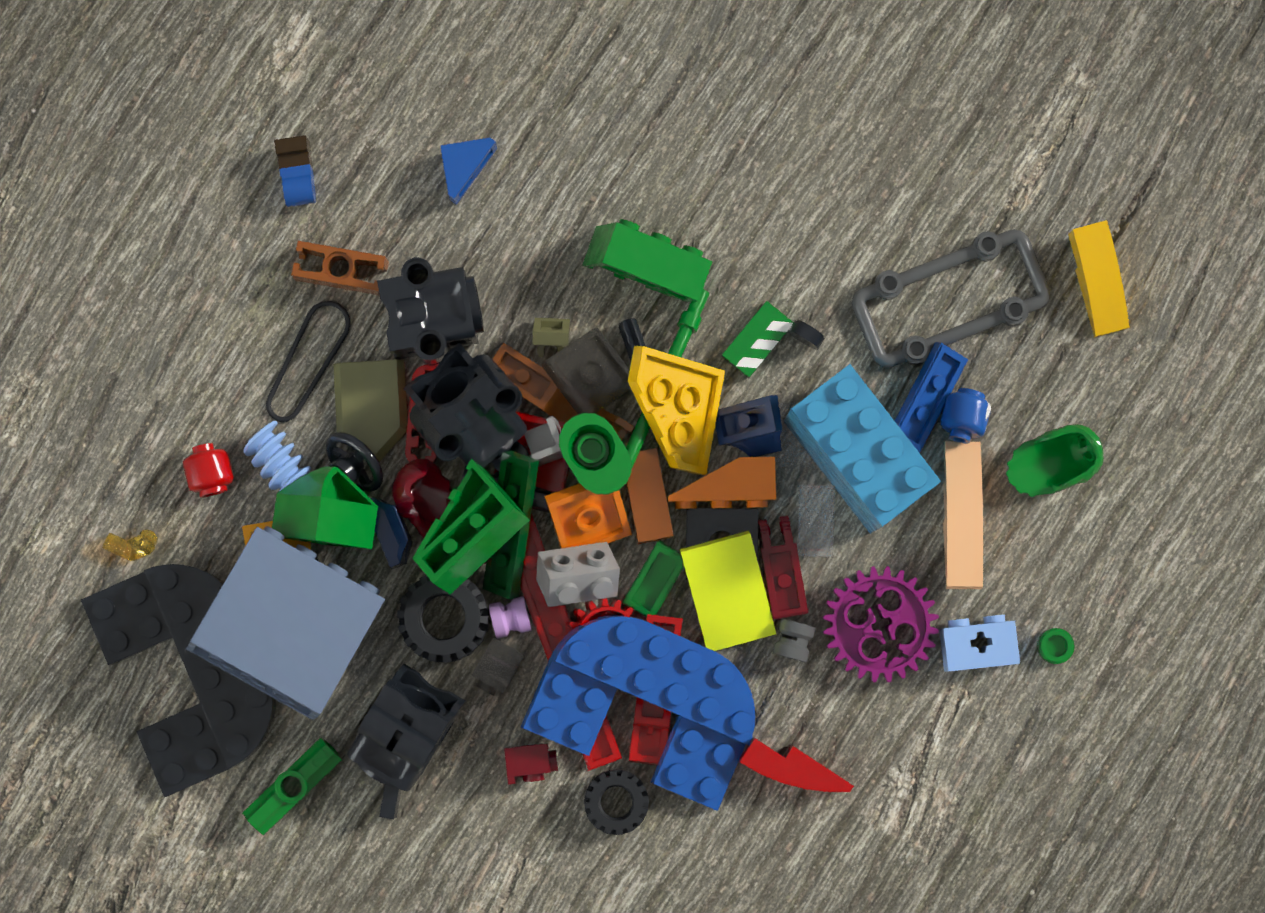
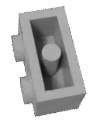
(577, 574)

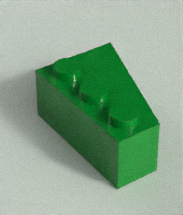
(648, 260)
(469, 530)

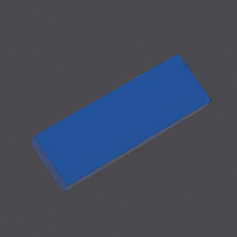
(930, 393)

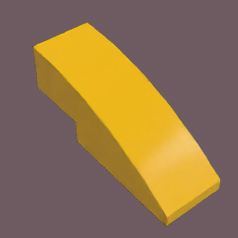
(1099, 278)

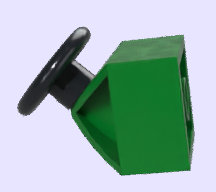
(330, 501)

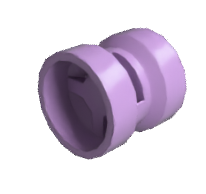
(510, 617)

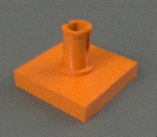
(587, 517)

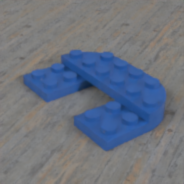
(660, 668)

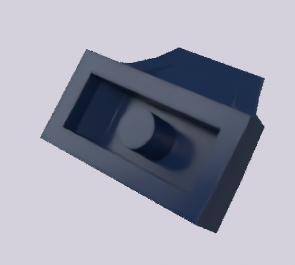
(751, 426)
(392, 534)

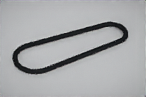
(322, 369)

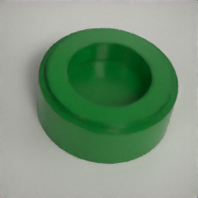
(1055, 646)

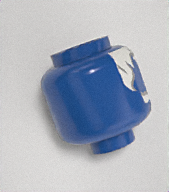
(965, 415)

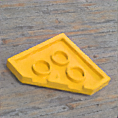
(679, 405)

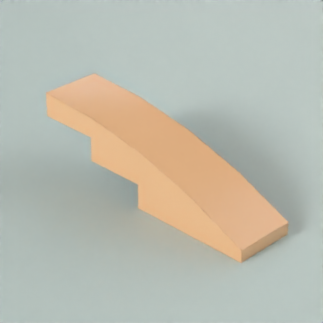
(963, 515)

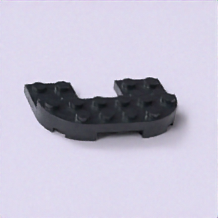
(231, 714)

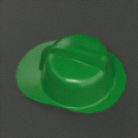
(595, 453)

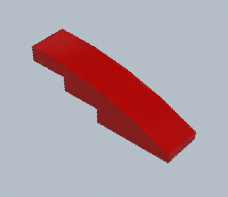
(650, 721)

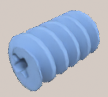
(274, 457)

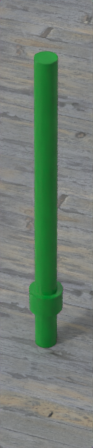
(688, 324)

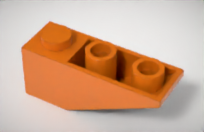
(740, 480)

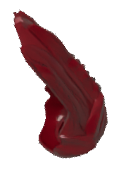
(421, 493)

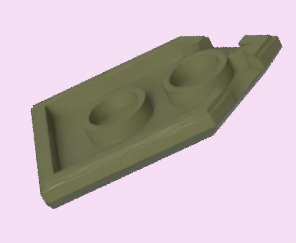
(372, 402)

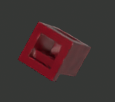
(530, 762)

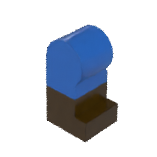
(296, 170)

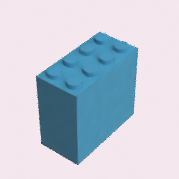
(860, 449)

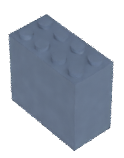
(286, 622)

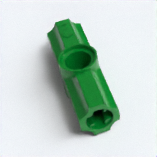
(275, 802)

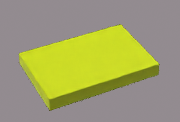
(728, 591)

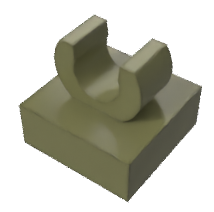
(550, 332)

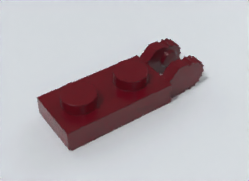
(782, 572)

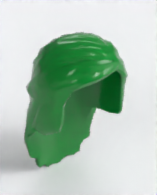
(1055, 460)

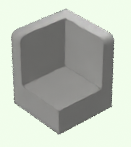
(544, 441)

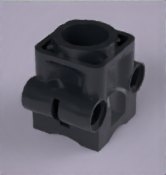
(438, 311)
(466, 408)
(404, 729)

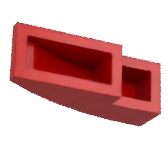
(792, 769)

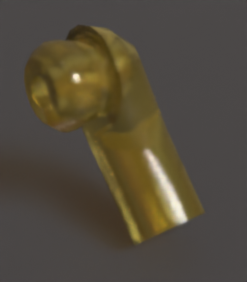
(133, 548)

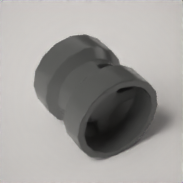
(790, 648)

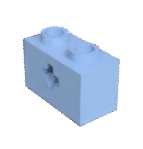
(1001, 642)

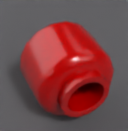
(208, 470)

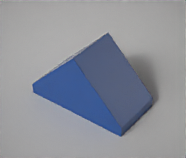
(464, 163)

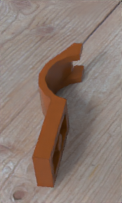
(542, 392)

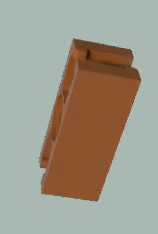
(335, 254)
(649, 499)

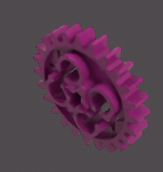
(910, 611)

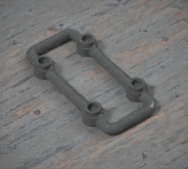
(985, 248)

